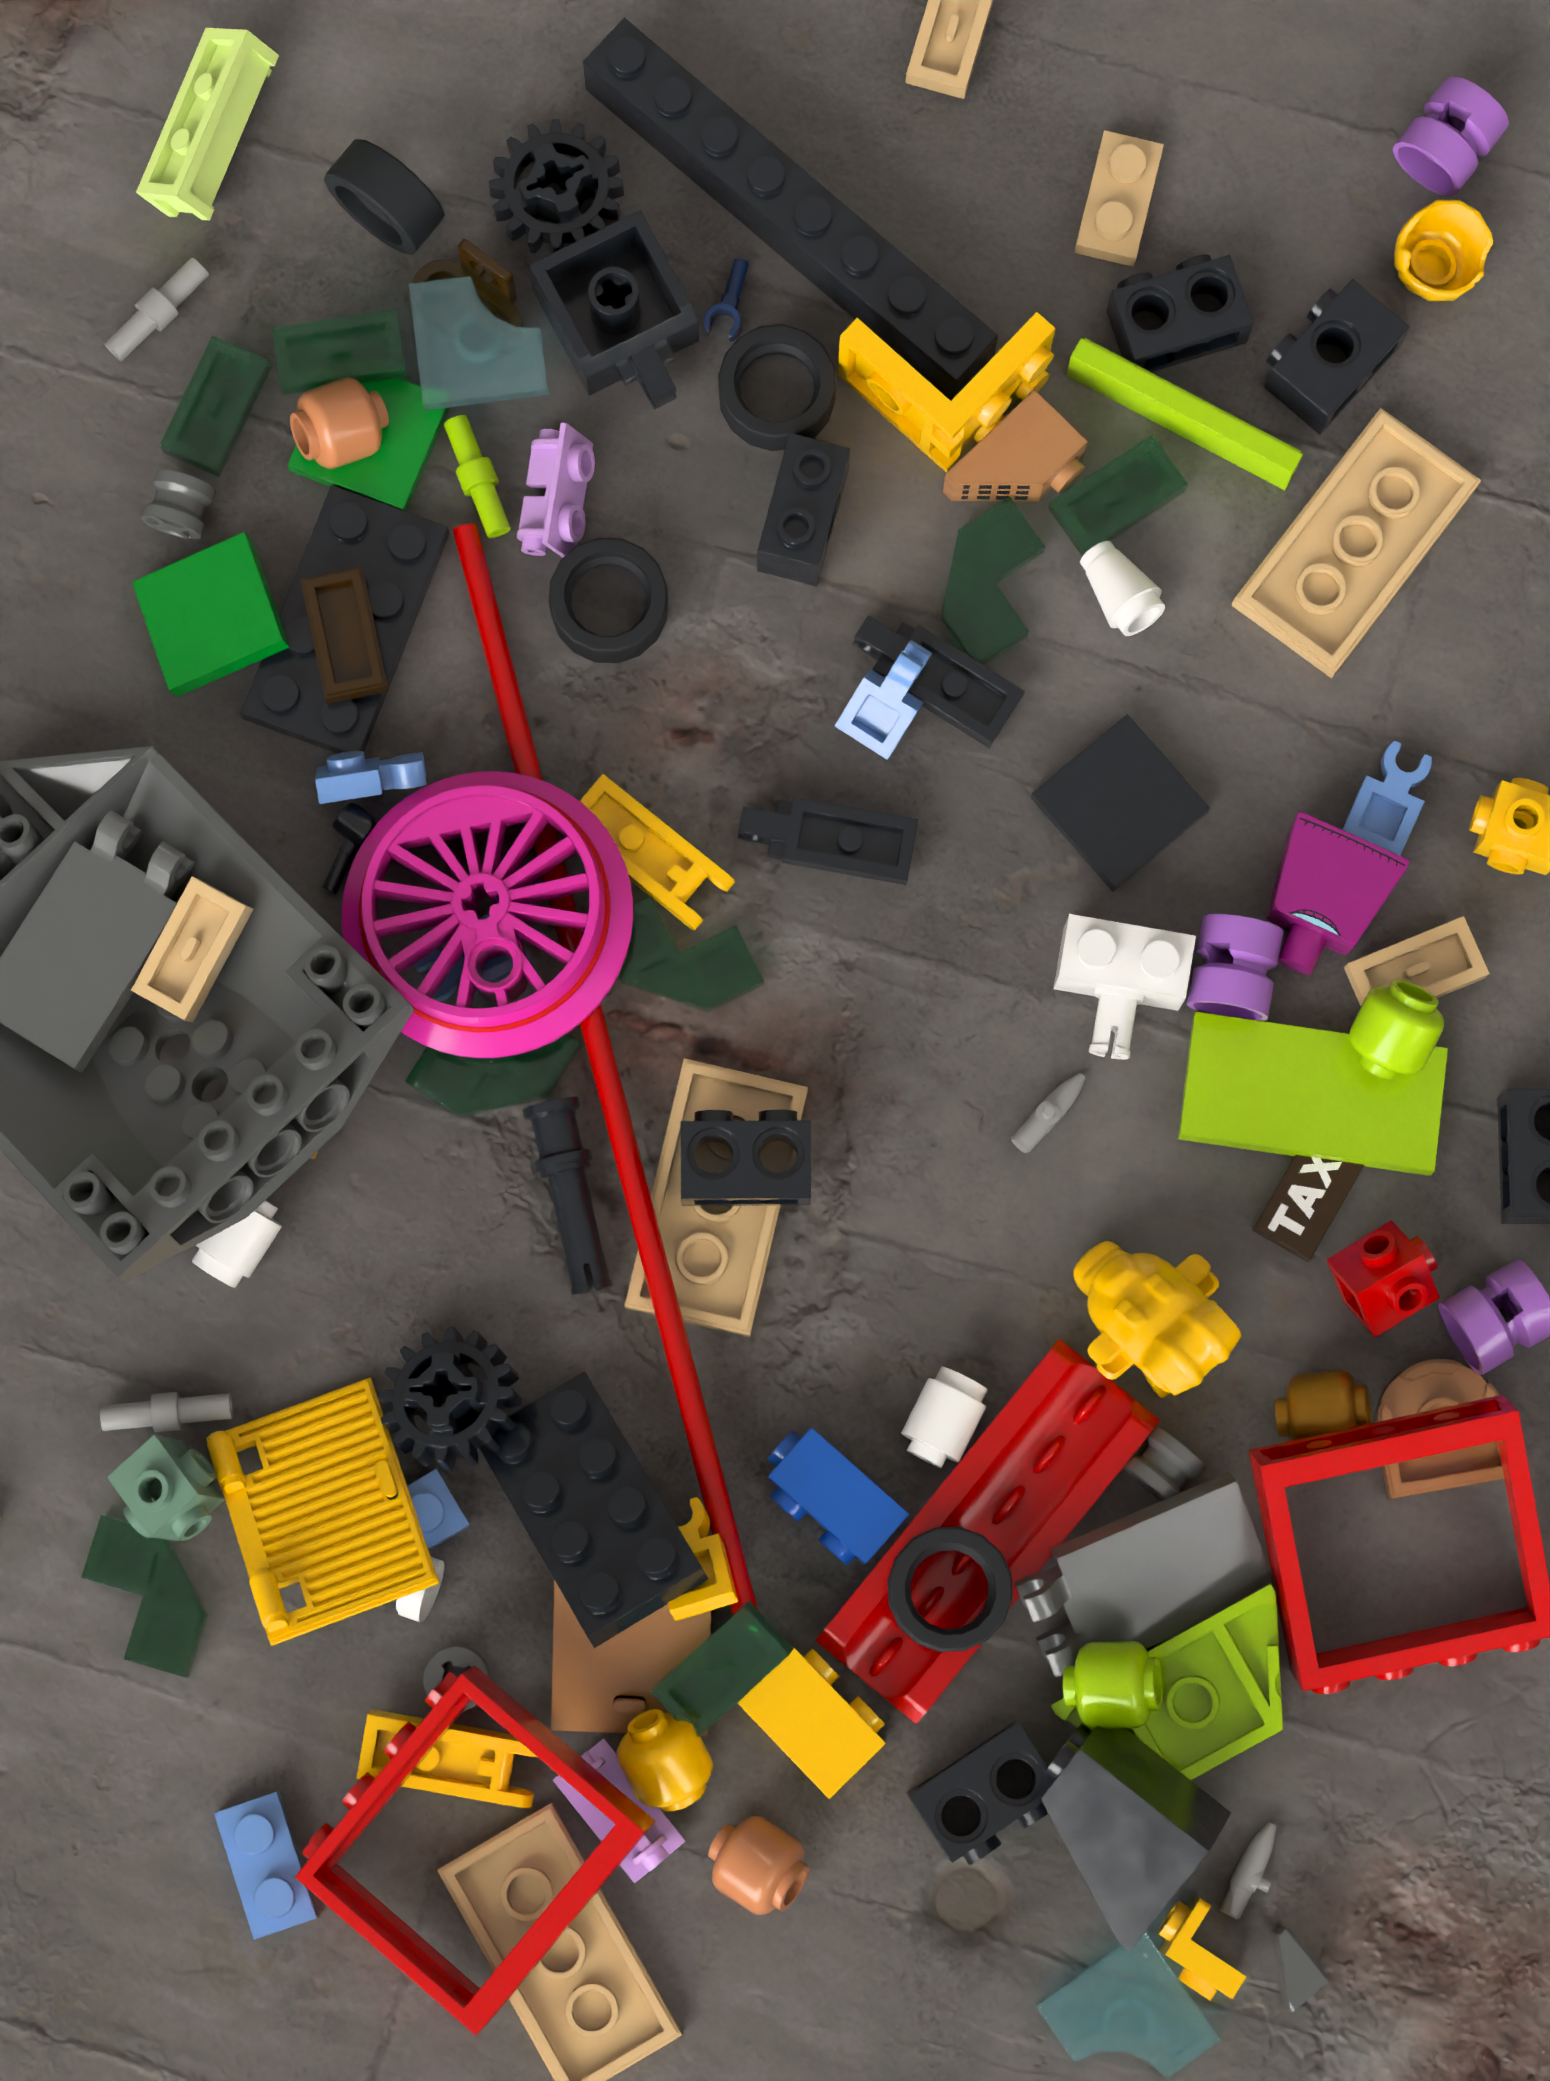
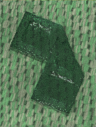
(982, 557)
(697, 976)
(483, 1085)
(170, 1610)

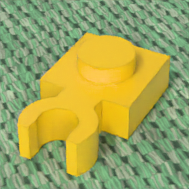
(711, 1554)

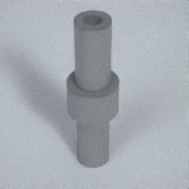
(156, 309)
(166, 1412)

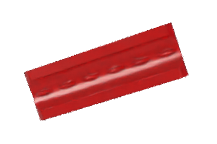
(1018, 1488)

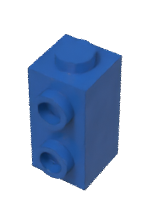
(835, 1494)

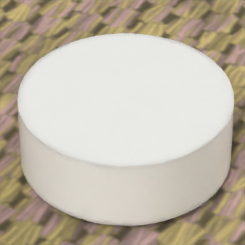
(419, 1604)

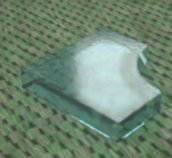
(470, 353)
(1129, 2006)

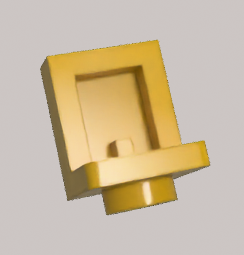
(1201, 1968)

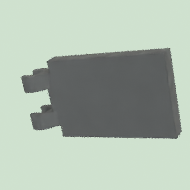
(87, 942)
(1149, 1572)

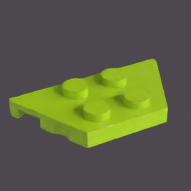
(1216, 1687)

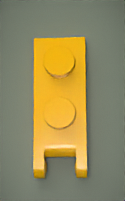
(653, 852)
(462, 1763)

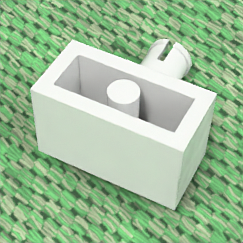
(1123, 969)

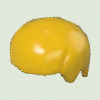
(1442, 250)

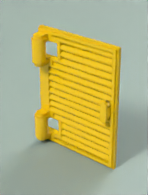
(322, 1511)

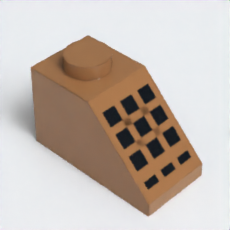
(1020, 457)

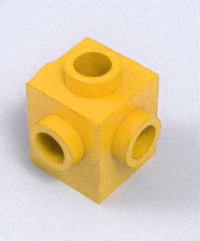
(1514, 827)

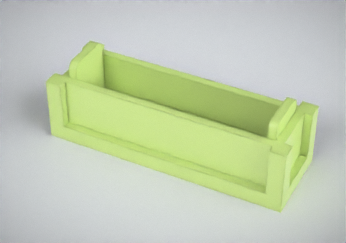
(206, 122)

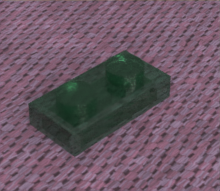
(331, 349)
(215, 406)
(1118, 495)
(722, 1669)

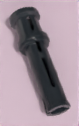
(564, 1163)

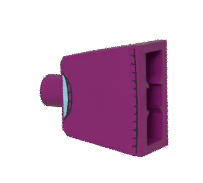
(1328, 890)

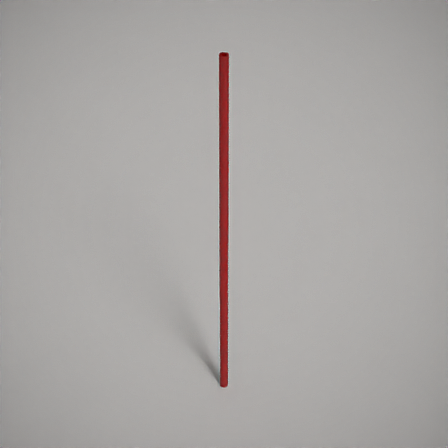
(610, 1091)

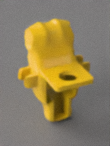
(1154, 1317)

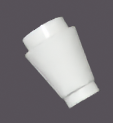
(1122, 589)

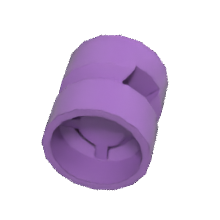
(1456, 129)
(1235, 965)
(1480, 1329)

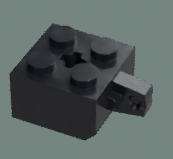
(625, 341)

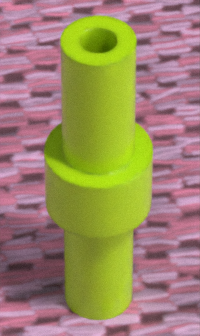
(477, 476)

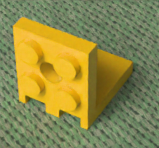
(921, 411)

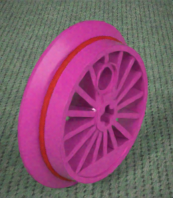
(463, 808)

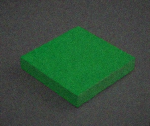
(404, 451)
(210, 614)

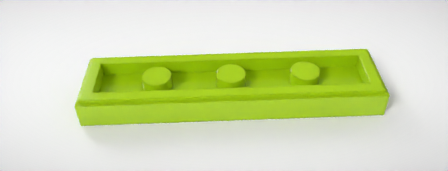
(1183, 413)

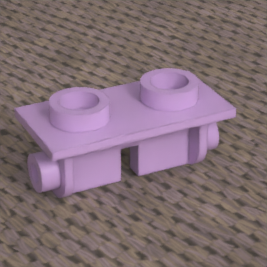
(562, 465)
(658, 1840)

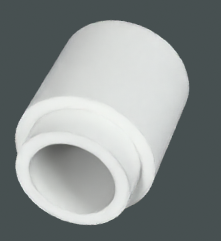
(240, 1247)
(944, 1417)

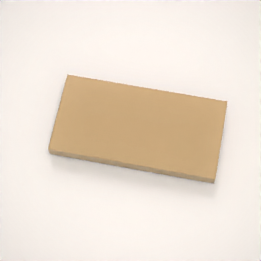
(1356, 543)
(716, 1250)
(590, 1994)

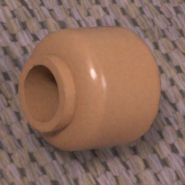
(338, 423)
(758, 1865)

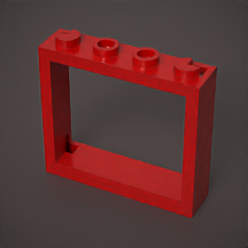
(1382, 1445)
(367, 1798)

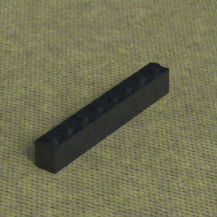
(788, 209)

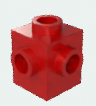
(1385, 1277)

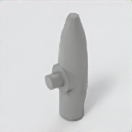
(1048, 1113)
(1249, 1872)

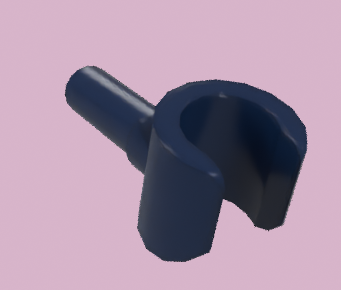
(729, 300)

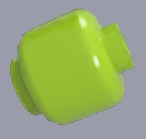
(1396, 1029)
(1114, 1684)

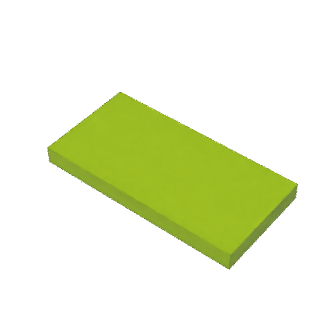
(1307, 1096)

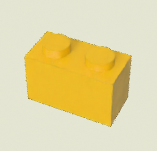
(813, 1721)

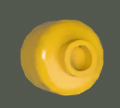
(664, 1761)

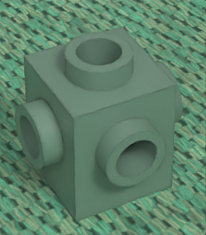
(167, 1489)

